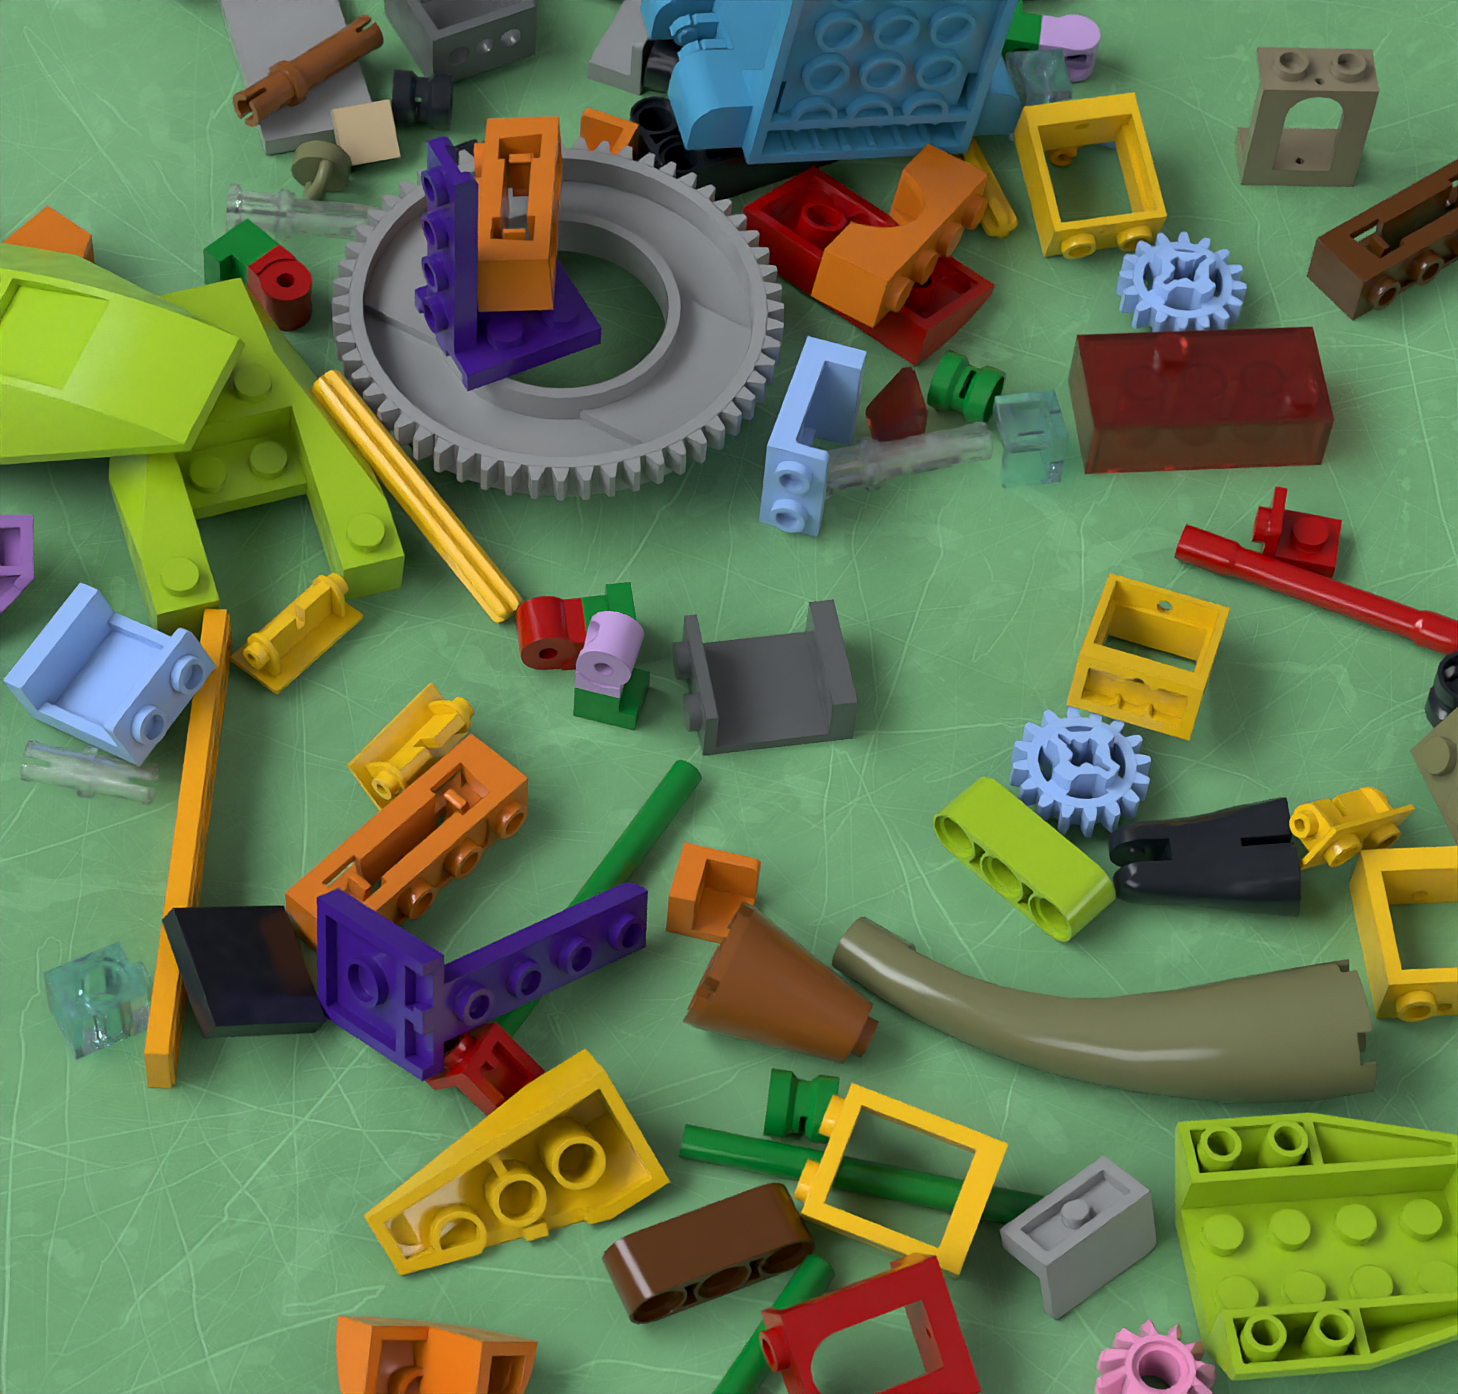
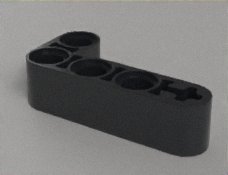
(718, 167)

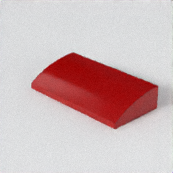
(811, 212)

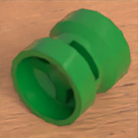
(965, 388)
(798, 1105)

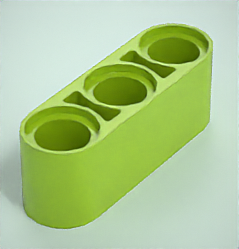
(1023, 859)

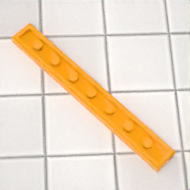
(188, 848)

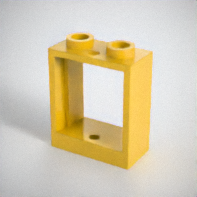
(1087, 123)
(1141, 688)
(1403, 878)
(839, 1125)

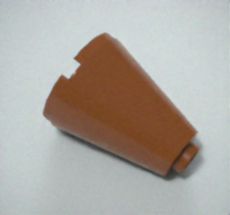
(779, 994)

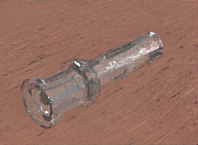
(286, 215)
(873, 463)

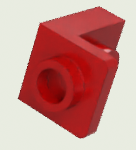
(1297, 536)
(486, 1067)

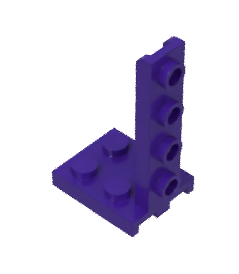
(494, 342)
(409, 1003)

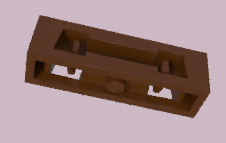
(1363, 273)

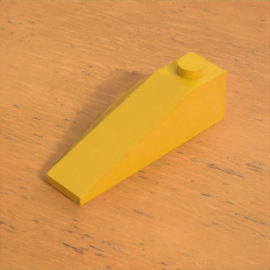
(534, 1165)

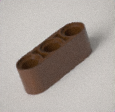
(708, 1253)

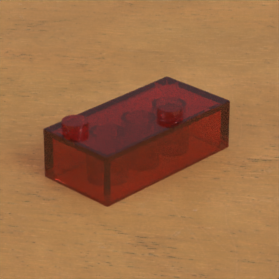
(1199, 400)

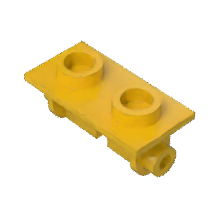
(298, 634)
(410, 744)
(1346, 825)

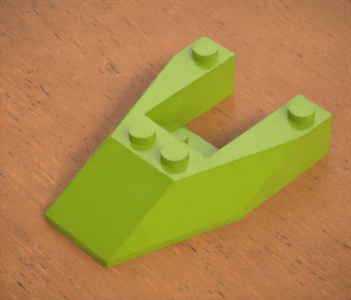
(257, 447)

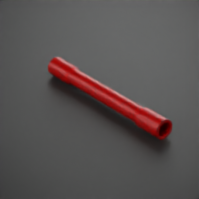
(1231, 559)

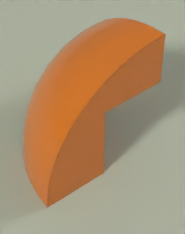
(429, 1358)

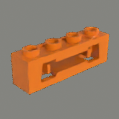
(528, 159)
(407, 849)

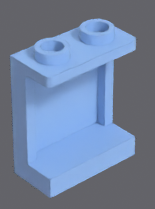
(820, 405)
(108, 676)

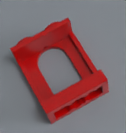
(911, 1283)

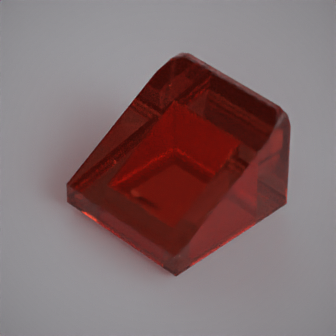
(898, 409)

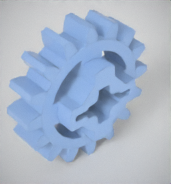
(1180, 286)
(1081, 769)

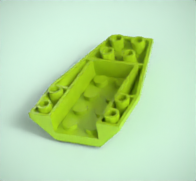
(99, 363)
(1317, 1241)

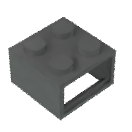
(464, 34)

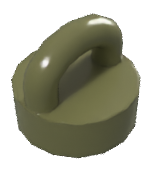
(320, 168)

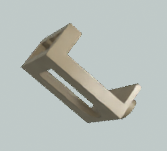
(1304, 155)

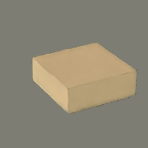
(366, 132)

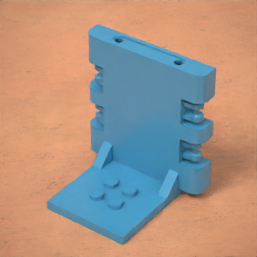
(837, 75)

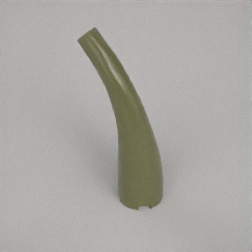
(1221, 1041)

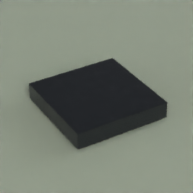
(243, 971)

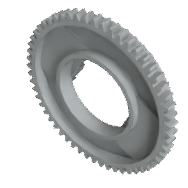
(594, 438)

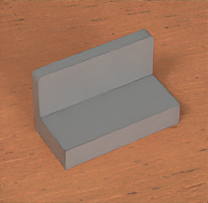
(623, 51)
(1083, 1234)

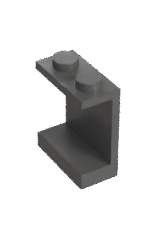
(768, 686)

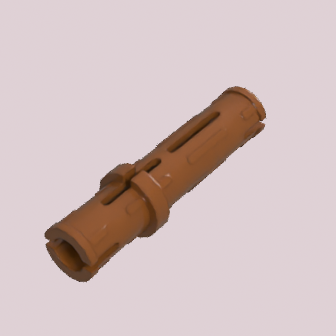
(291, 80)

